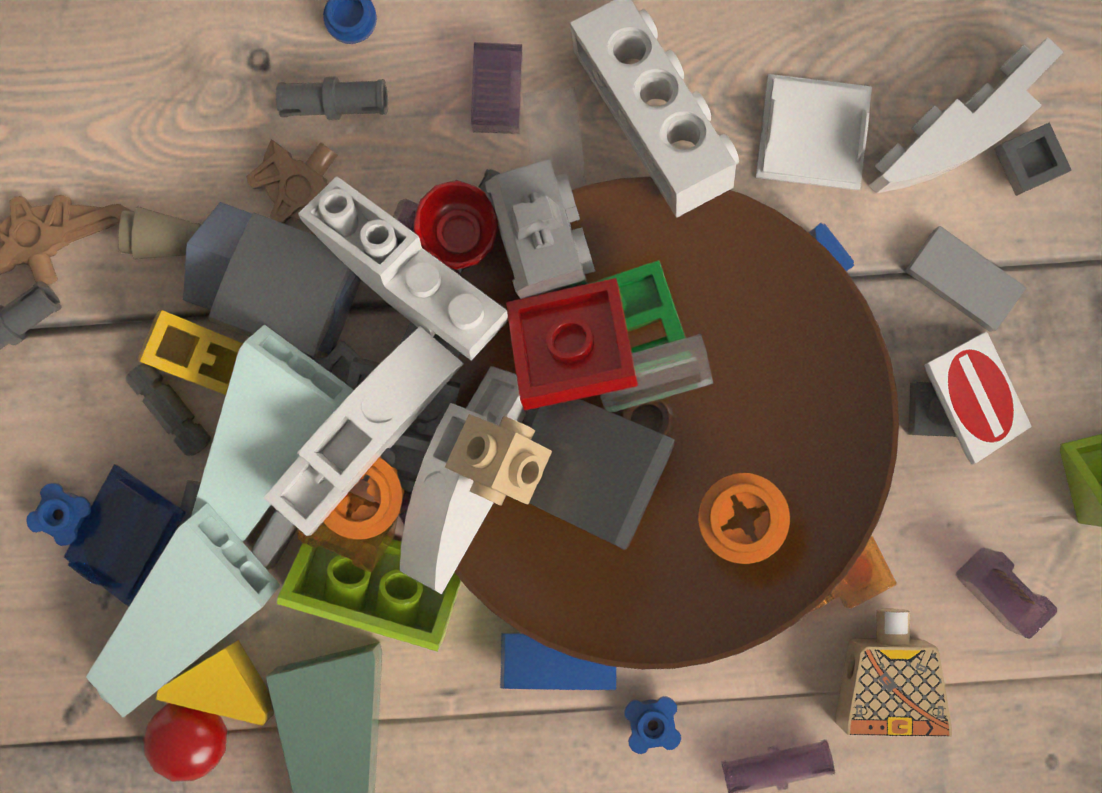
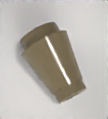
(153, 234)

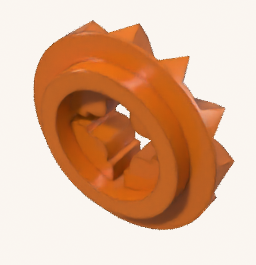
(370, 518)
(769, 527)

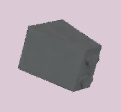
(597, 468)

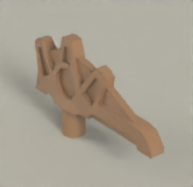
(291, 181)
(38, 232)

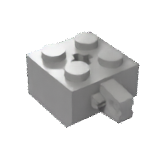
(536, 229)

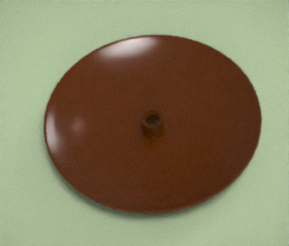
(793, 398)

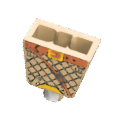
(893, 683)

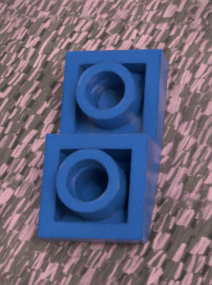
(535, 666)

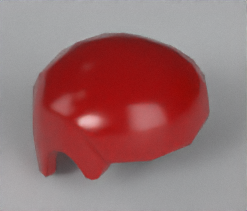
(456, 224)
(184, 742)

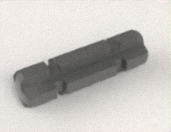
(168, 409)

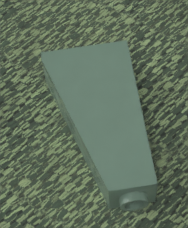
(329, 719)

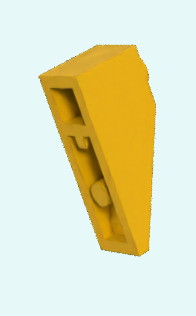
(190, 351)

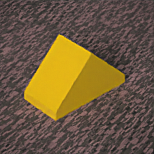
(222, 686)

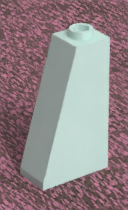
(266, 418)
(186, 605)

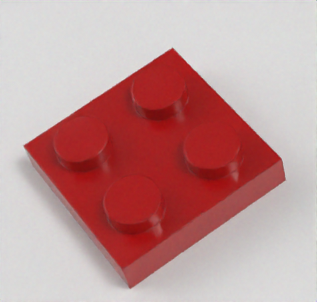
(571, 344)

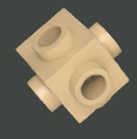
(499, 459)

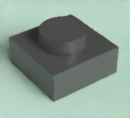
(1032, 159)
(927, 413)

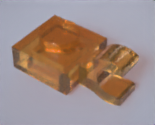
(864, 580)

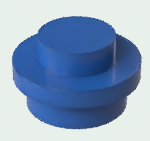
(350, 20)

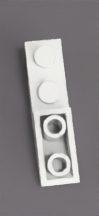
(967, 129)
(400, 270)
(362, 430)
(441, 508)

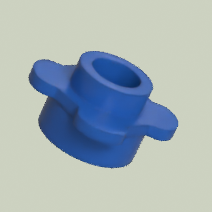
(73, 509)
(639, 716)

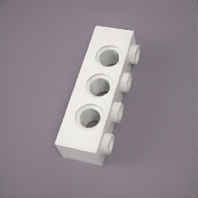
(682, 176)

